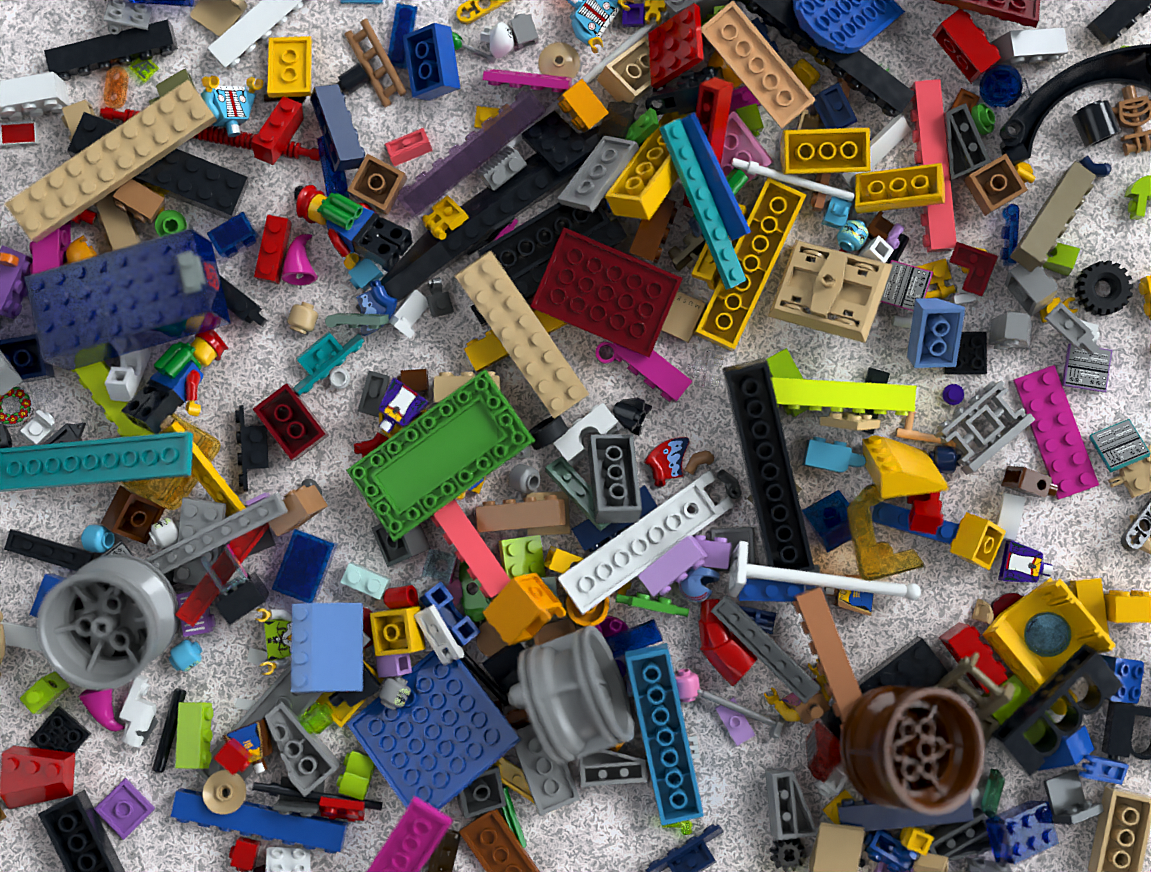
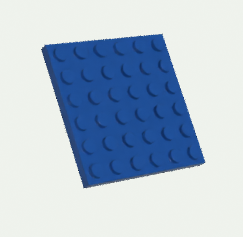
(438, 737)

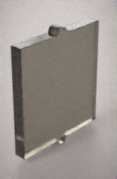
(618, 119)

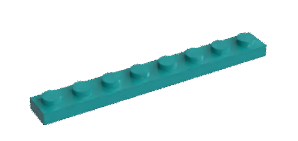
(702, 203)

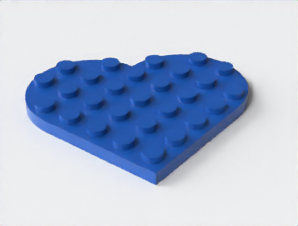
(845, 24)

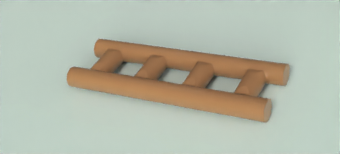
(364, 58)

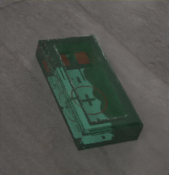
(992, 793)

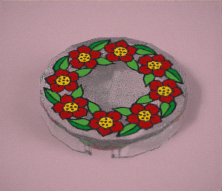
(15, 407)

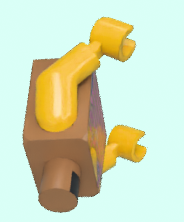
(794, 710)

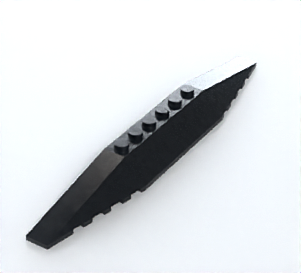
(485, 210)

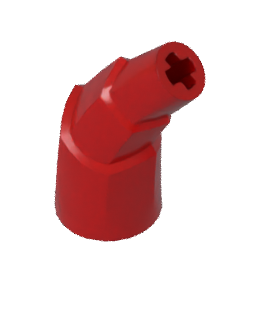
(723, 647)

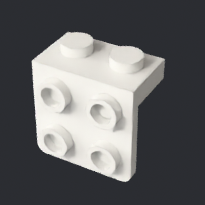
(287, 859)

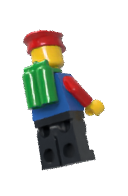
(354, 228)
(174, 381)

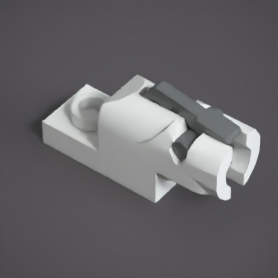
(139, 714)

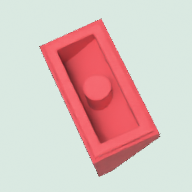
(408, 147)

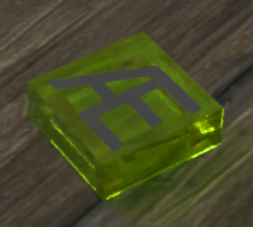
(144, 69)

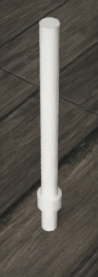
(754, 168)

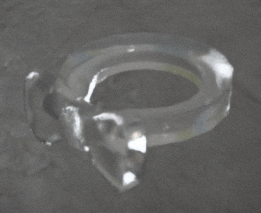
(1026, 93)

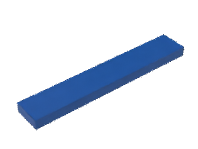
(717, 183)

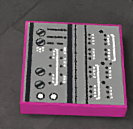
(906, 285)

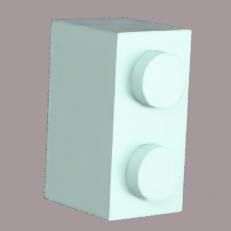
(365, 580)

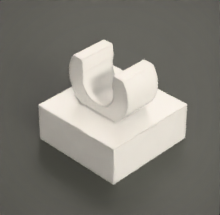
(961, 296)

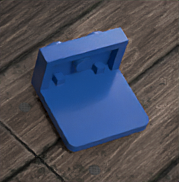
(1130, 674)

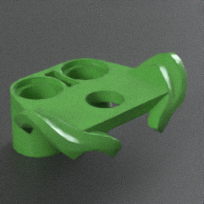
(472, 604)

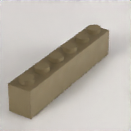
(1053, 216)

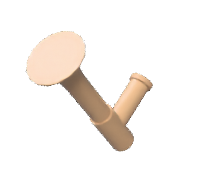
(908, 433)

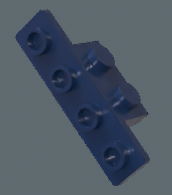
(692, 856)

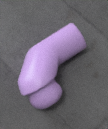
(893, 235)

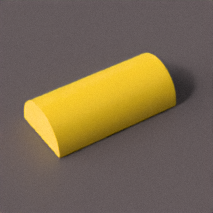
(825, 151)
(899, 188)

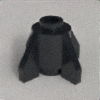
(631, 413)

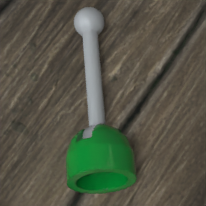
(458, 43)

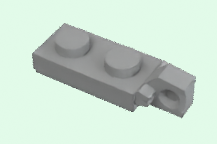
(1072, 328)

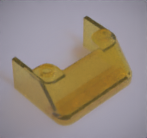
(170, 491)
(873, 558)

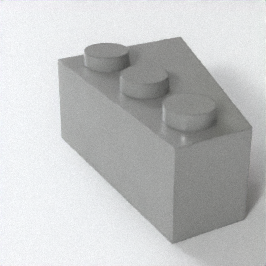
(787, 807)

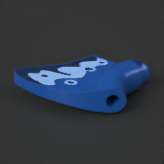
(376, 302)

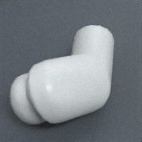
(904, 322)

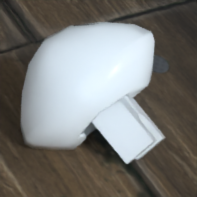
(500, 39)

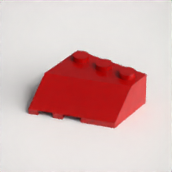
(35, 775)

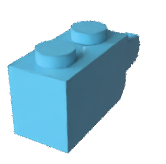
(831, 457)

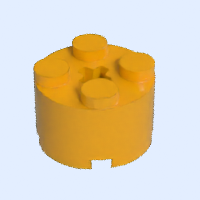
(591, 617)

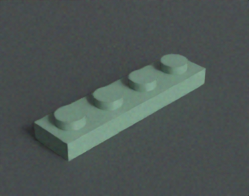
(574, 487)

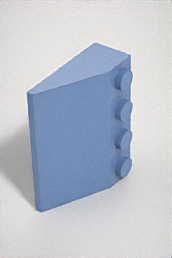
(327, 647)

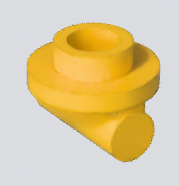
(1025, 172)

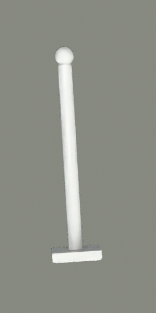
(740, 570)

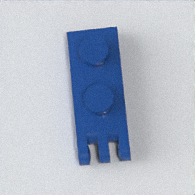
(1104, 769)

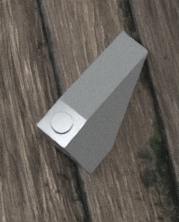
(303, 753)

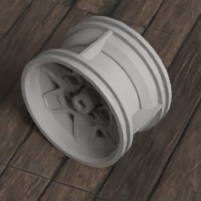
(575, 695)

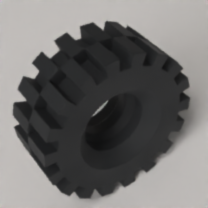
(1118, 284)

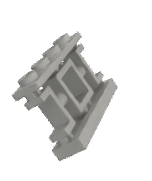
(994, 439)

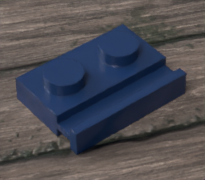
(834, 108)

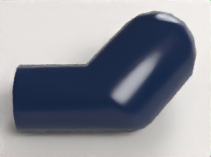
(1099, 170)

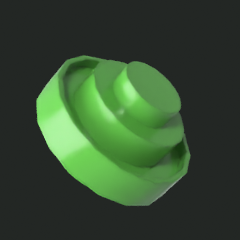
(983, 118)
(169, 222)

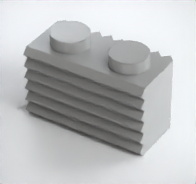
(501, 167)

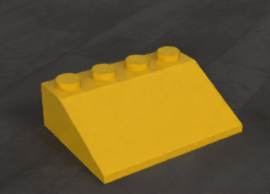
(900, 468)

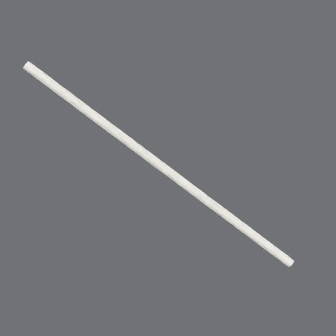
(598, 69)

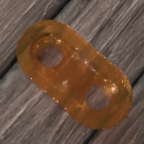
(116, 86)

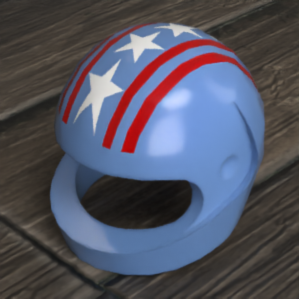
(694, 585)

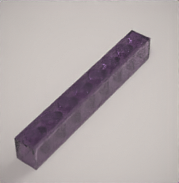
(471, 154)

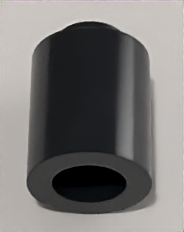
(353, 79)

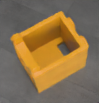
(523, 608)

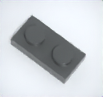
(373, 393)

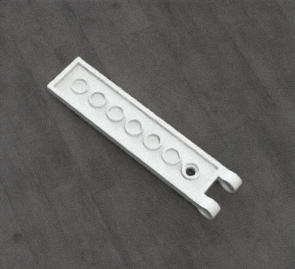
(642, 544)

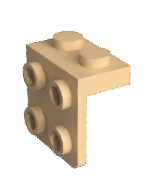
(218, 14)

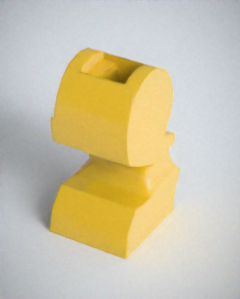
(916, 839)

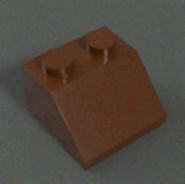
(131, 515)

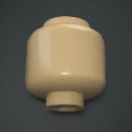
(302, 318)

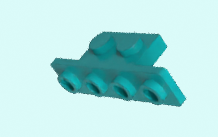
(322, 357)

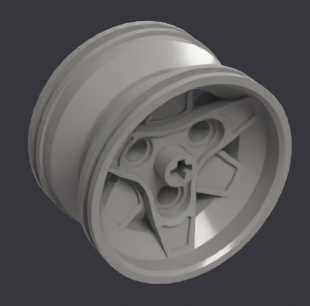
(62, 627)

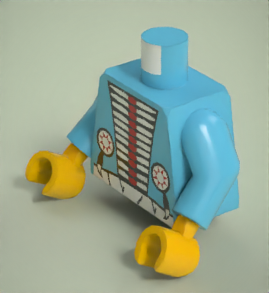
(592, 18)
(230, 103)

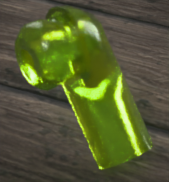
(686, 826)

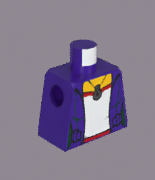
(400, 406)
(1022, 564)

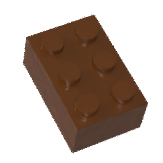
(653, 233)

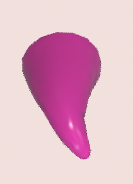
(297, 263)
(100, 707)

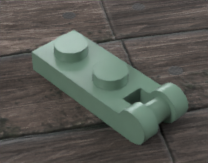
(355, 320)

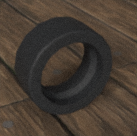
(548, 432)

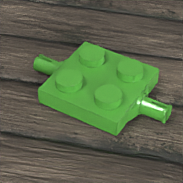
(643, 600)

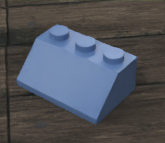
(935, 333)

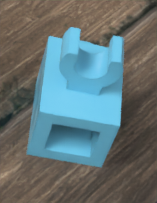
(836, 213)
(364, 273)

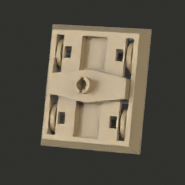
(830, 285)

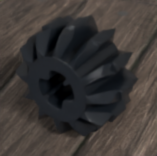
(780, 858)

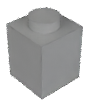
(524, 30)

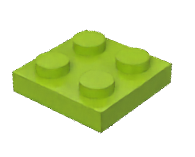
(522, 556)

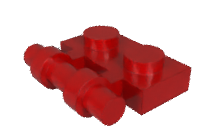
(342, 809)

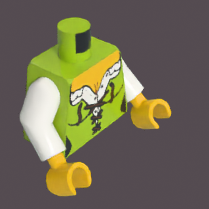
(278, 638)

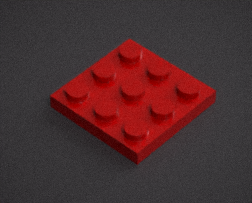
(675, 46)

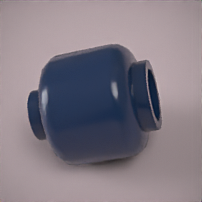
(945, 458)

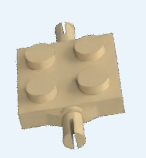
(1135, 477)

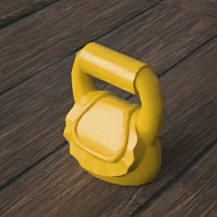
(805, 73)

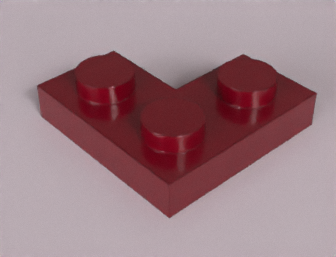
(979, 264)

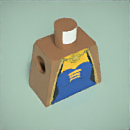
(852, 600)

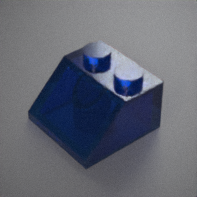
(829, 520)

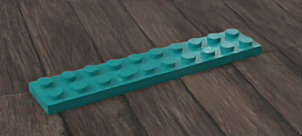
(96, 461)

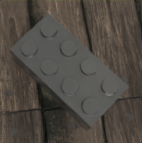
(614, 479)

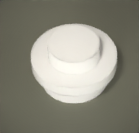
(339, 378)

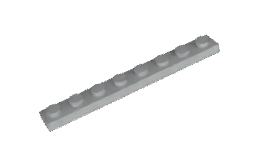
(218, 533)

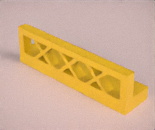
(705, 267)

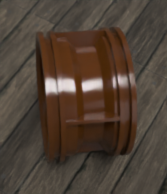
(929, 746)

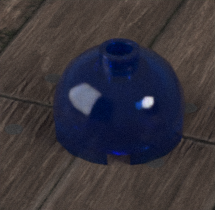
(1001, 86)

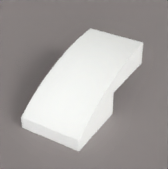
(1010, 514)

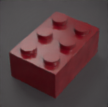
(290, 422)

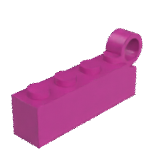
(655, 370)

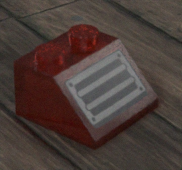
(822, 752)

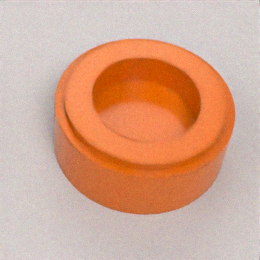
(8, 260)

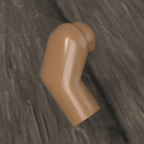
(698, 459)

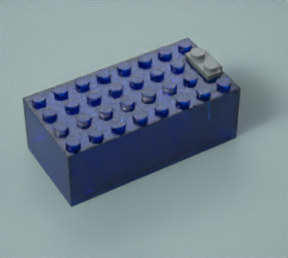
(127, 300)

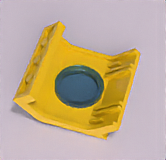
(1044, 632)

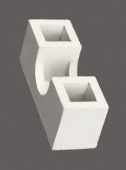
(124, 381)
(598, 420)

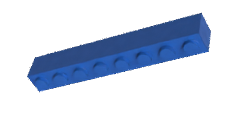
(262, 821)

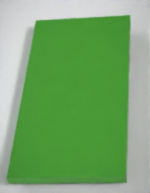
(440, 455)

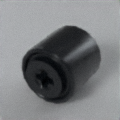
(1096, 123)

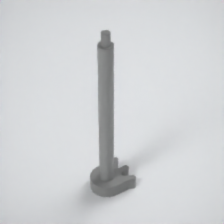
(776, 724)

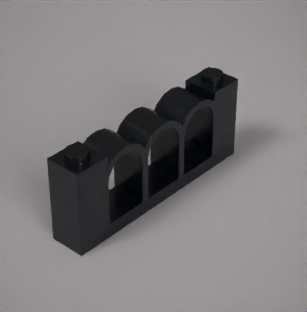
(1101, 685)
(1119, 730)

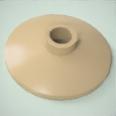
(569, 66)
(214, 790)

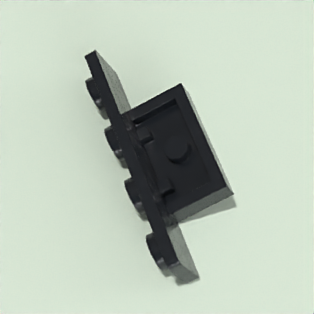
(253, 447)

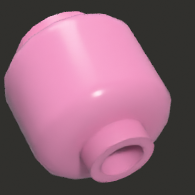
(687, 685)

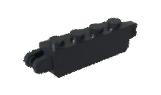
(241, 304)

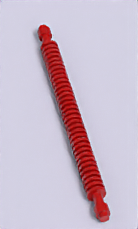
(219, 135)

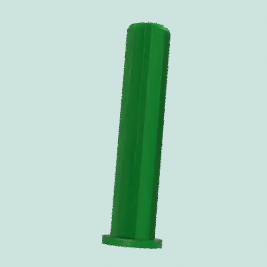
(511, 818)

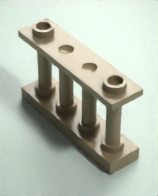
(985, 706)

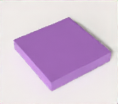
(124, 808)

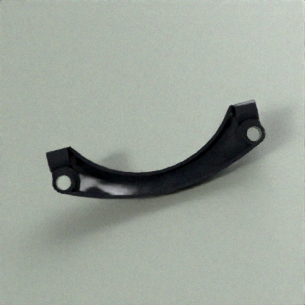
(1118, 66)

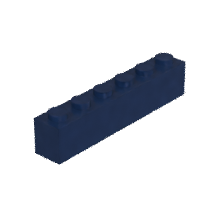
(877, 817)

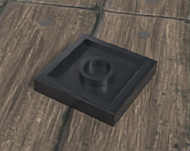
(504, 666)

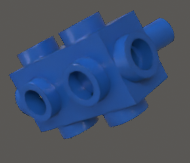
(890, 851)

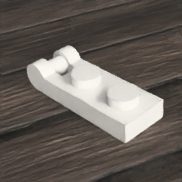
(438, 635)

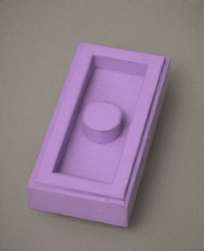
(735, 723)

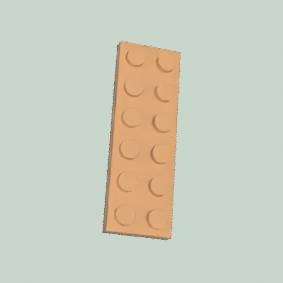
(757, 64)

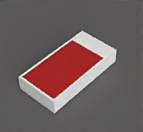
(18, 134)

